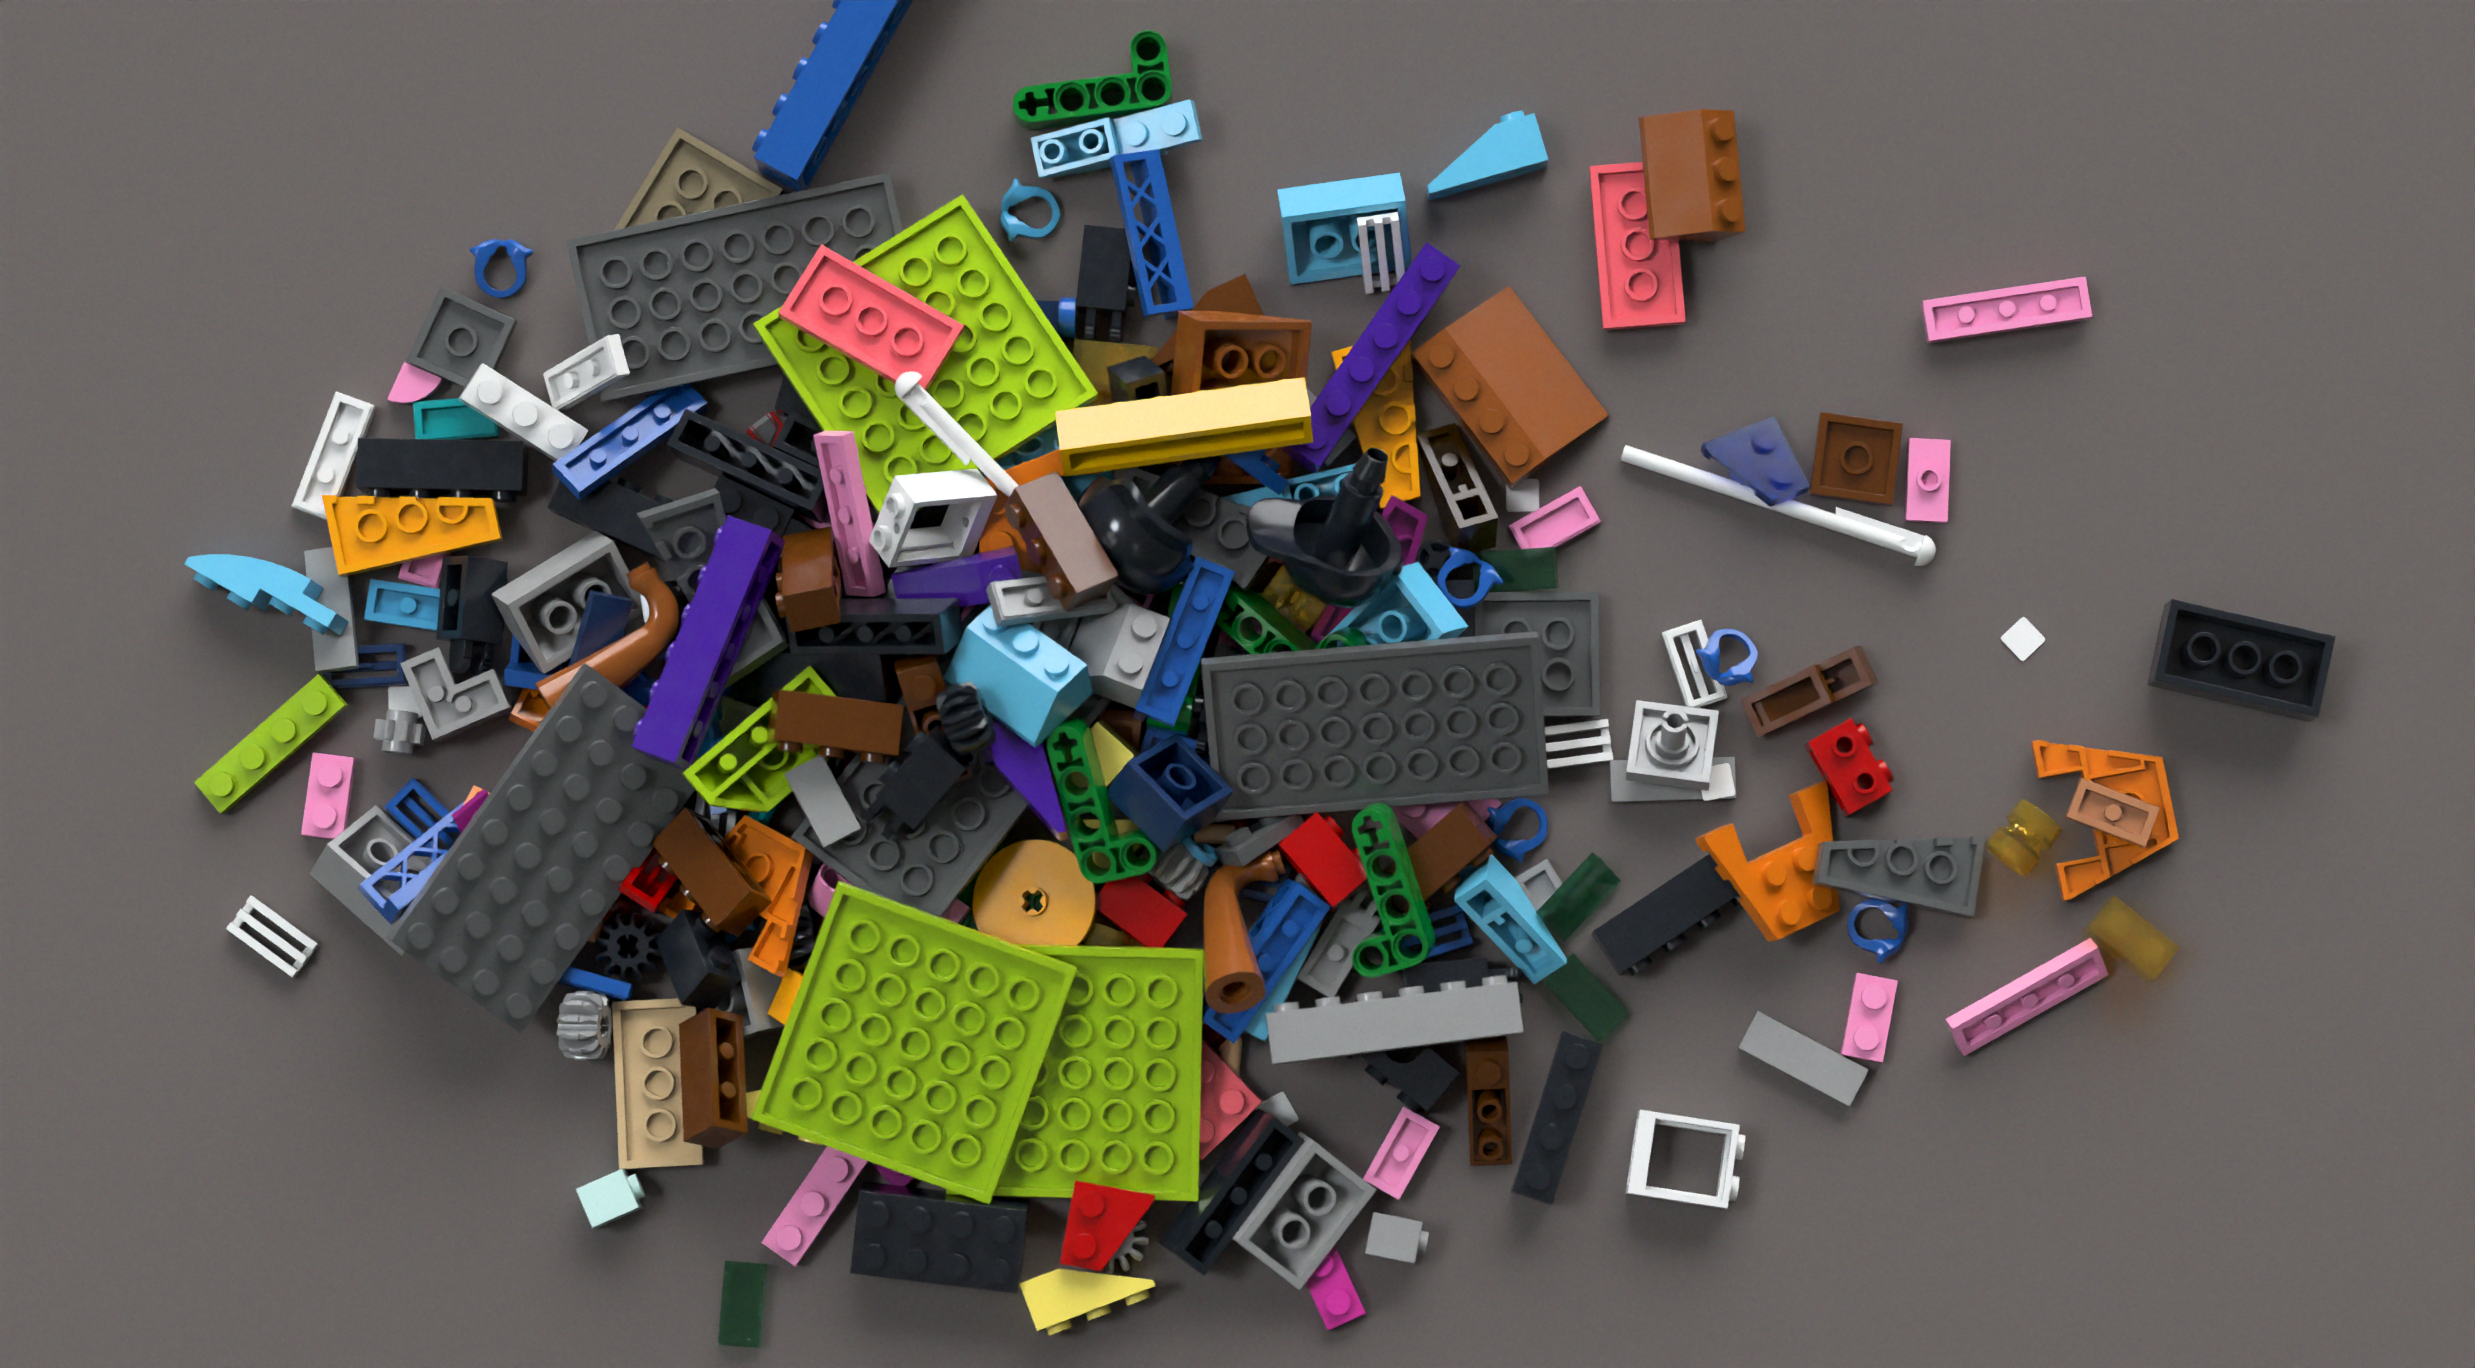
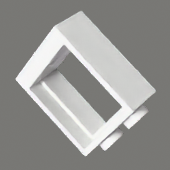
(968, 499)
(1641, 1149)

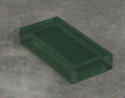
(1521, 569)
(1578, 896)
(1586, 998)
(742, 1304)

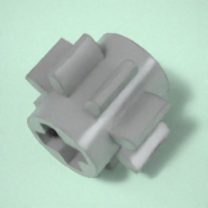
(399, 732)

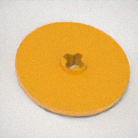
(1034, 868)

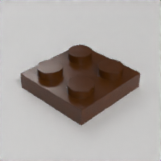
(1856, 459)

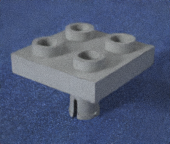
(1672, 745)

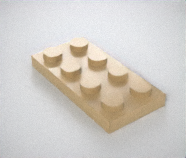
(650, 1084)

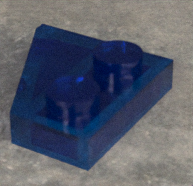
(1761, 460)

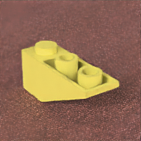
(1070, 1293)

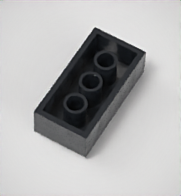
(2241, 660)
(939, 1237)

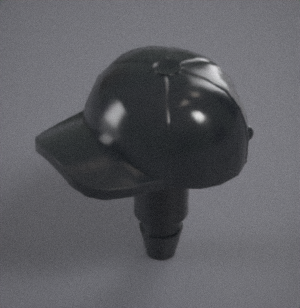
(1139, 528)
(1331, 542)

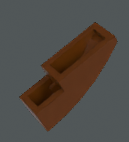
(1809, 691)

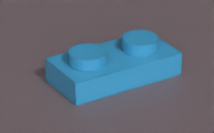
(402, 605)

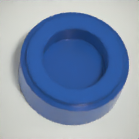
(1067, 317)

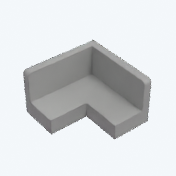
(451, 706)

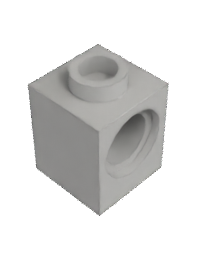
(1396, 1238)

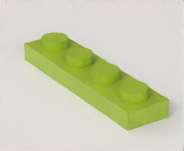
(271, 744)

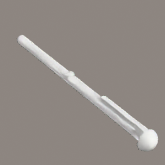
(960, 441)
(1842, 521)

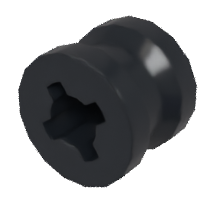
(1438, 555)

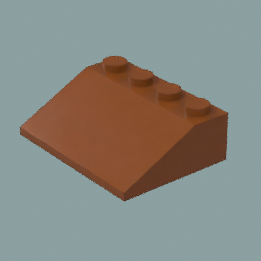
(1236, 350)
(1508, 387)

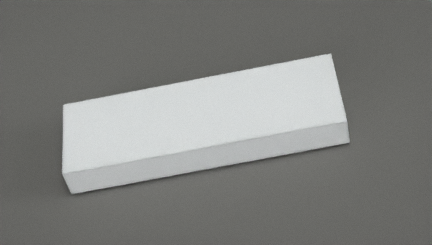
(586, 373)
(333, 453)

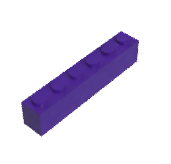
(1374, 354)
(707, 643)

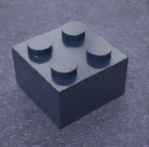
(1169, 792)

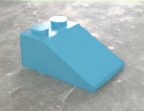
(1406, 612)

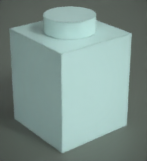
(611, 1197)

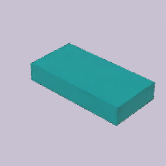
(451, 421)

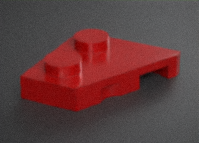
(1100, 1223)

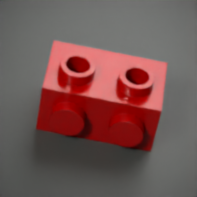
(1850, 767)
(1324, 860)
(1142, 910)

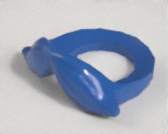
(518, 257)
(1487, 578)
(1711, 660)
(1501, 816)
(1880, 947)

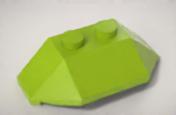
(747, 770)

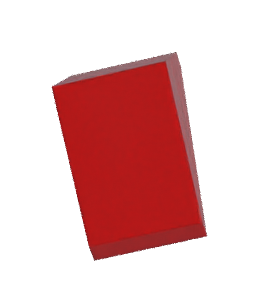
(649, 882)

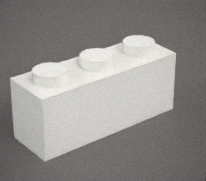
(522, 413)

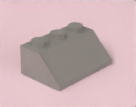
(550, 600)
(359, 854)
(1304, 1213)

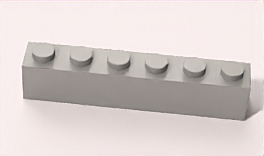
(1394, 1022)

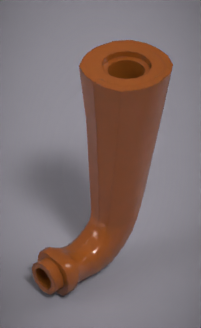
(634, 652)
(1230, 965)

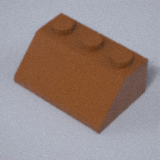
(1692, 175)

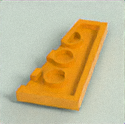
(1389, 424)
(392, 531)

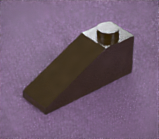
(1458, 490)

